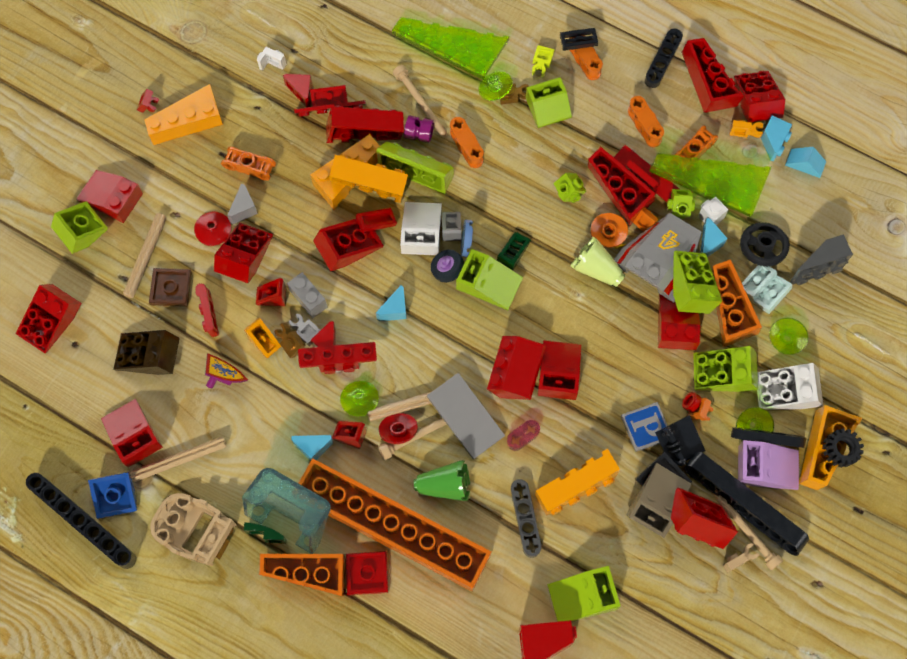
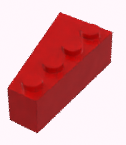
(620, 185)

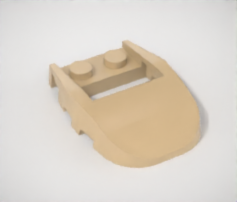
(177, 520)

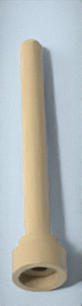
(401, 74)
(388, 449)
(772, 560)

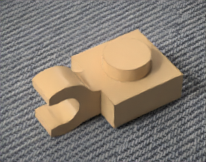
(735, 561)

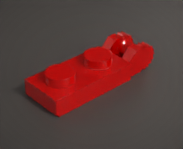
(207, 310)

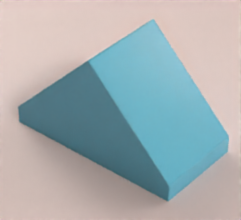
(806, 160)
(712, 238)
(394, 307)
(313, 445)

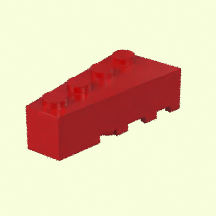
(709, 77)
(358, 123)

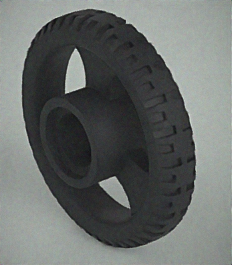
(768, 238)

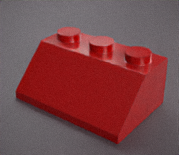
(516, 368)
(702, 519)

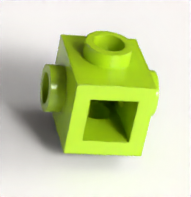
(570, 187)
(681, 203)

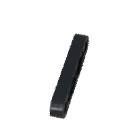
(664, 58)
(768, 437)

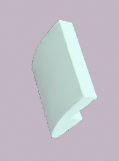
(766, 288)

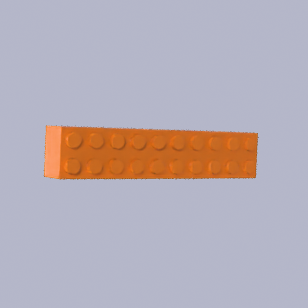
(397, 526)

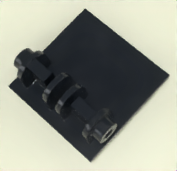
(680, 440)

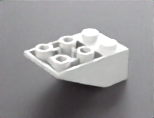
(421, 228)
(790, 388)

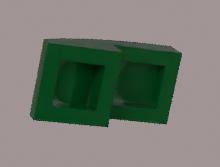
(270, 535)

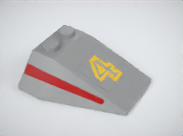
(652, 252)

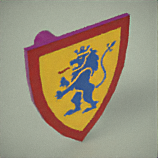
(222, 371)

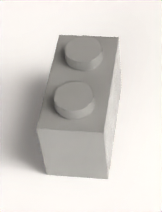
(307, 295)

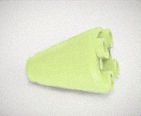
(598, 263)

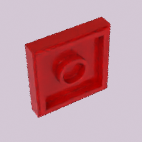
(366, 573)

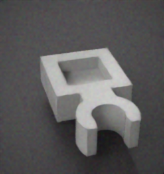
(305, 330)

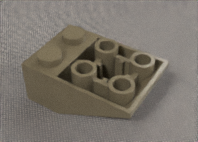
(655, 500)

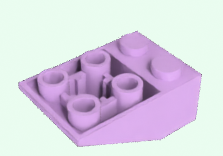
(768, 465)

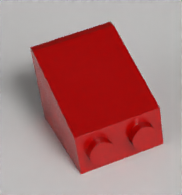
(546, 639)

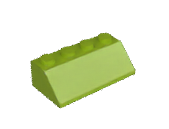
(419, 168)

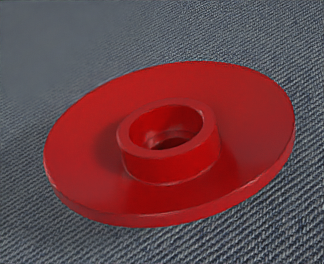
(215, 235)
(398, 428)

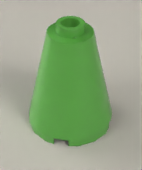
(445, 482)

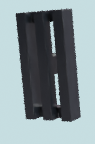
(579, 41)

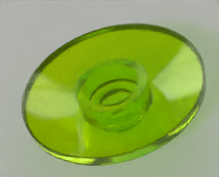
(495, 86)
(794, 330)
(359, 405)
(761, 418)

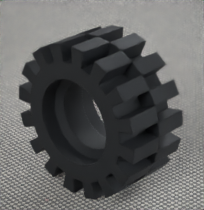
(852, 442)

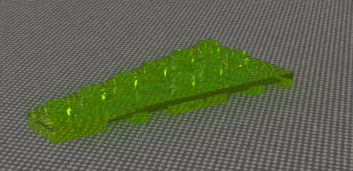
(456, 45)
(732, 183)

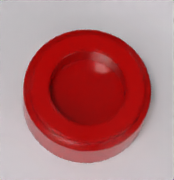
(691, 402)

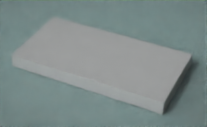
(465, 416)

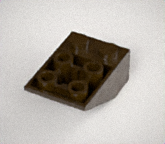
(147, 352)

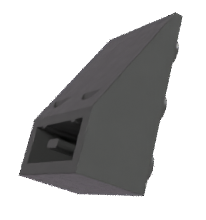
(828, 258)

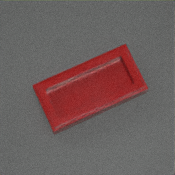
(376, 219)

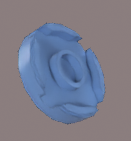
(466, 239)

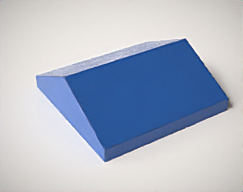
(113, 495)

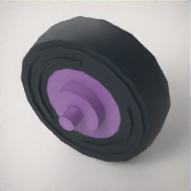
(447, 265)

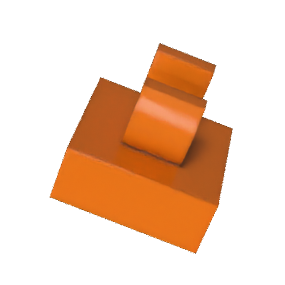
(645, 219)
(702, 410)

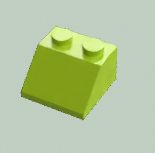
(78, 226)

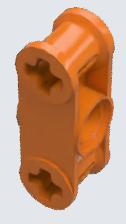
(588, 61)
(645, 121)
(701, 141)
(466, 142)
(259, 167)

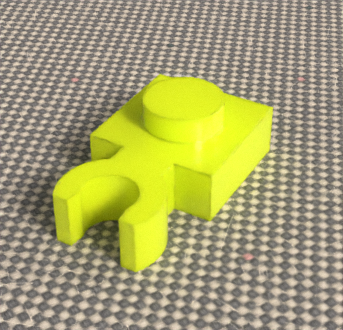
(542, 59)

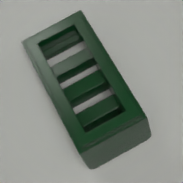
(508, 260)

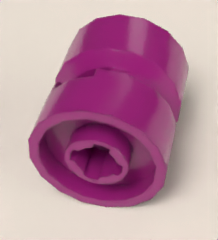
(419, 129)

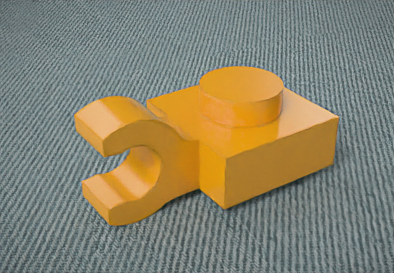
(743, 129)

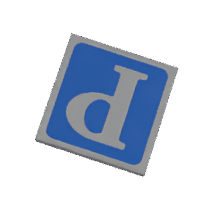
(643, 424)

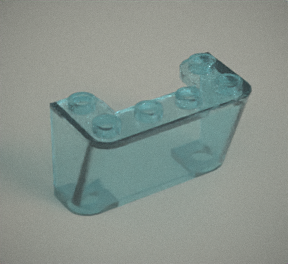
(292, 500)

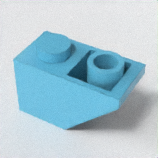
(774, 135)

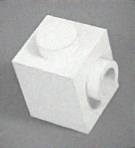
(714, 210)

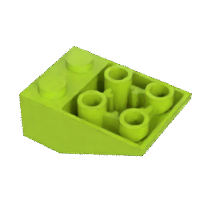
(488, 280)
(694, 283)
(726, 370)
(584, 595)

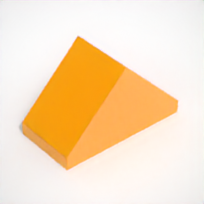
(262, 338)

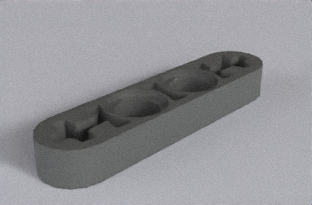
(525, 518)

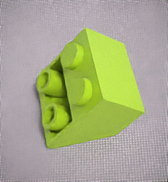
(548, 102)

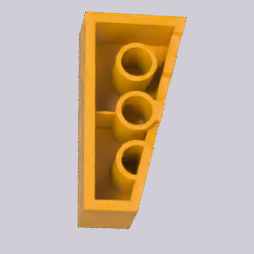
(185, 117)
(368, 177)
(333, 191)
(816, 469)
(578, 483)

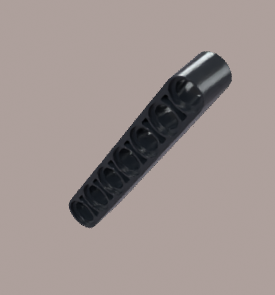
(747, 503)
(72, 516)

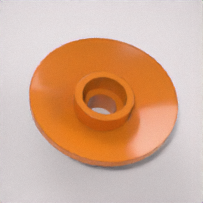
(612, 223)

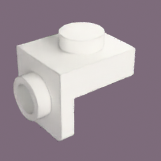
(272, 57)

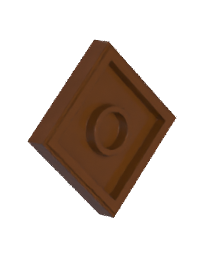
(170, 287)

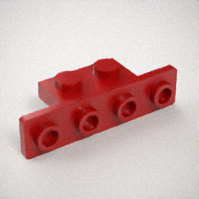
(324, 98)
(641, 169)
(337, 357)

